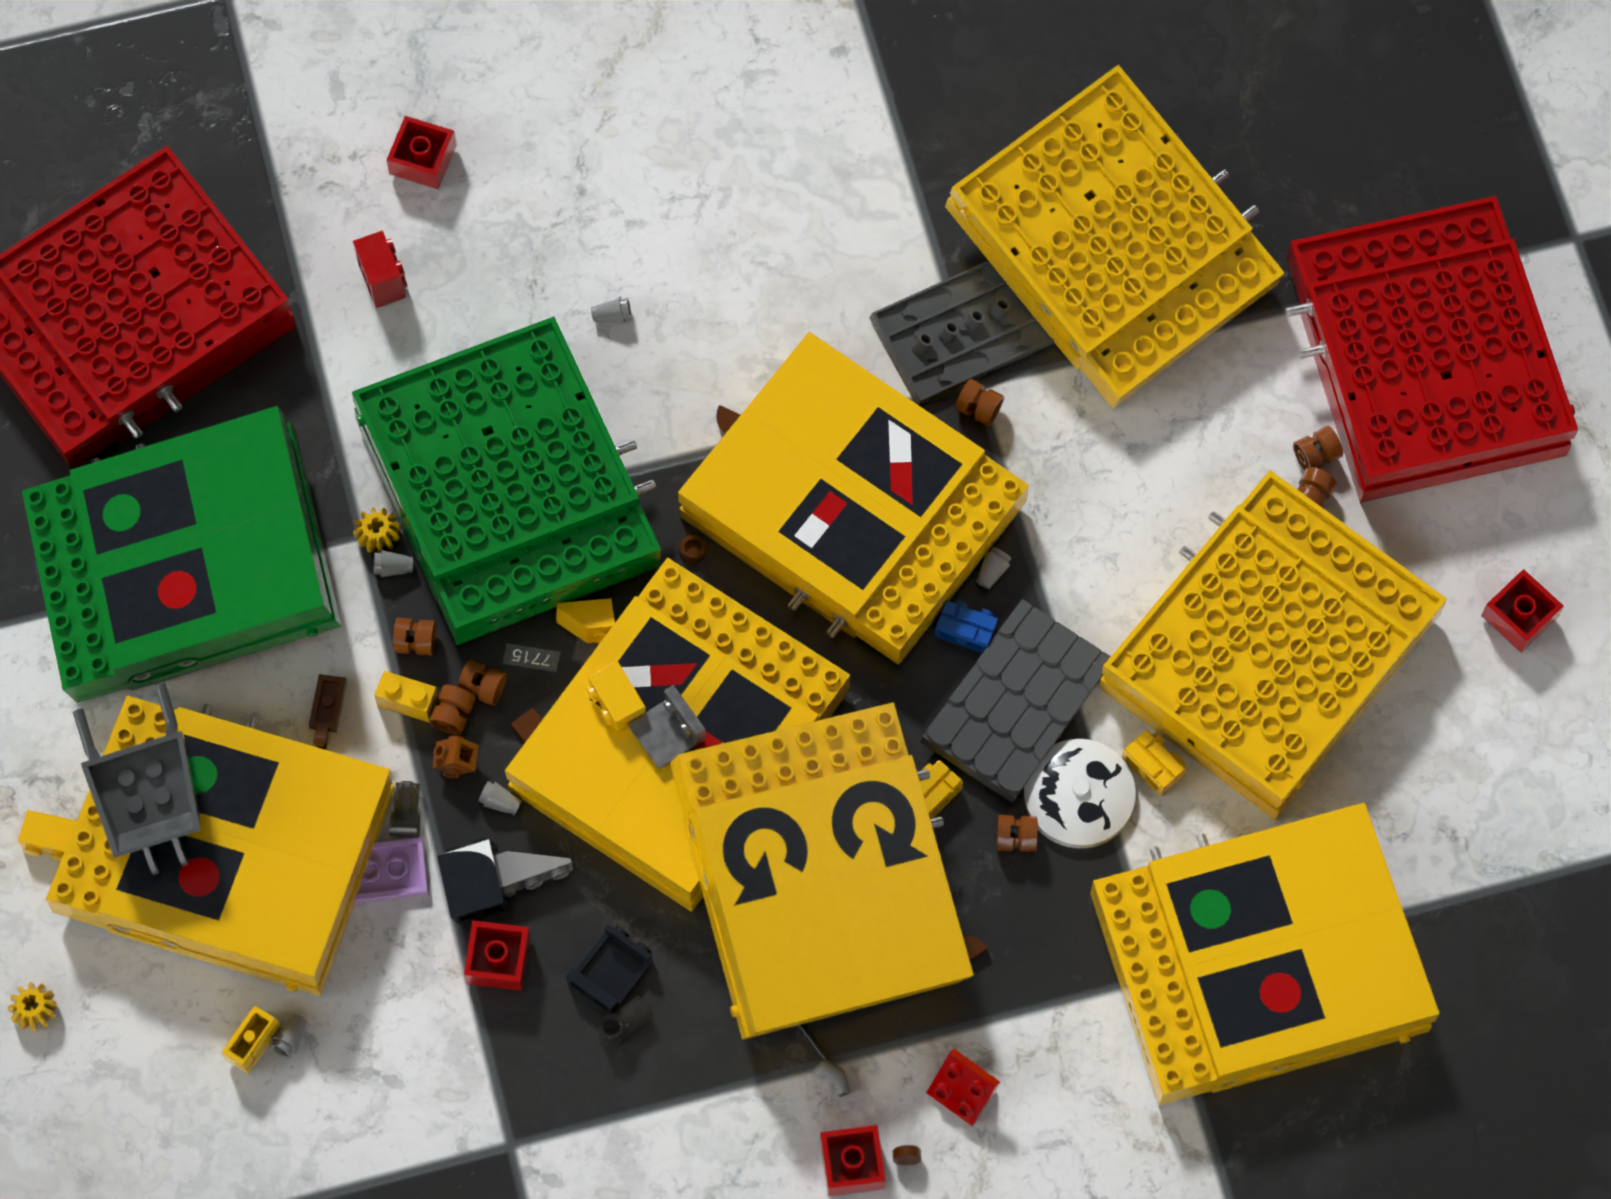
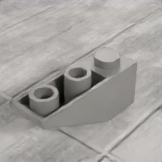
(529, 870)

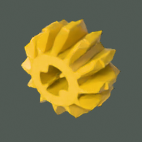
(386, 534)
(26, 997)

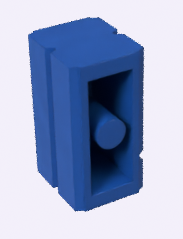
(966, 626)

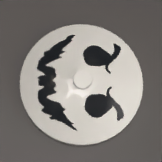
(1081, 794)

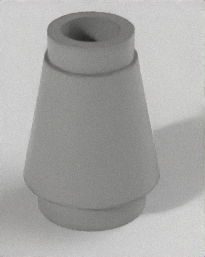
(612, 311)
(391, 564)
(992, 568)
(498, 798)
(288, 1038)

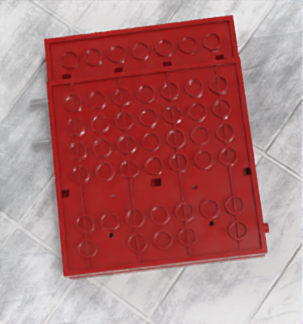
(130, 308)
(1430, 349)

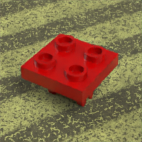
(963, 1087)

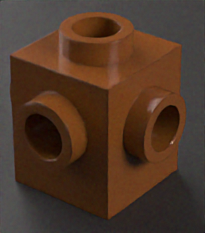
(455, 756)

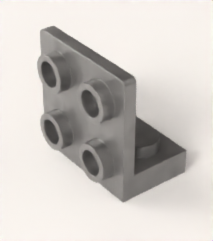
(668, 729)

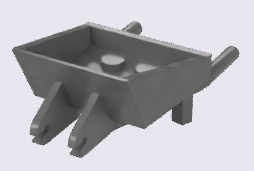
(143, 790)

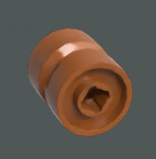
(981, 403)
(1321, 447)
(1317, 485)
(423, 639)
(491, 685)
(452, 708)
(1027, 833)

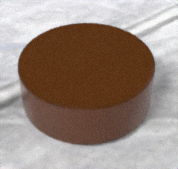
(692, 549)
(907, 1155)

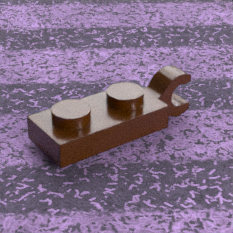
(327, 708)

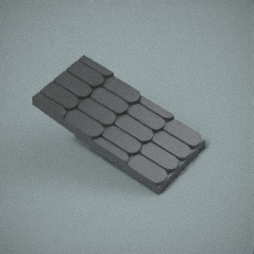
(961, 328)
(1016, 700)

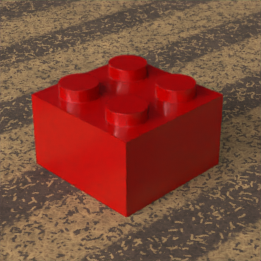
(421, 152)
(380, 268)
(1522, 610)
(497, 955)
(852, 1160)

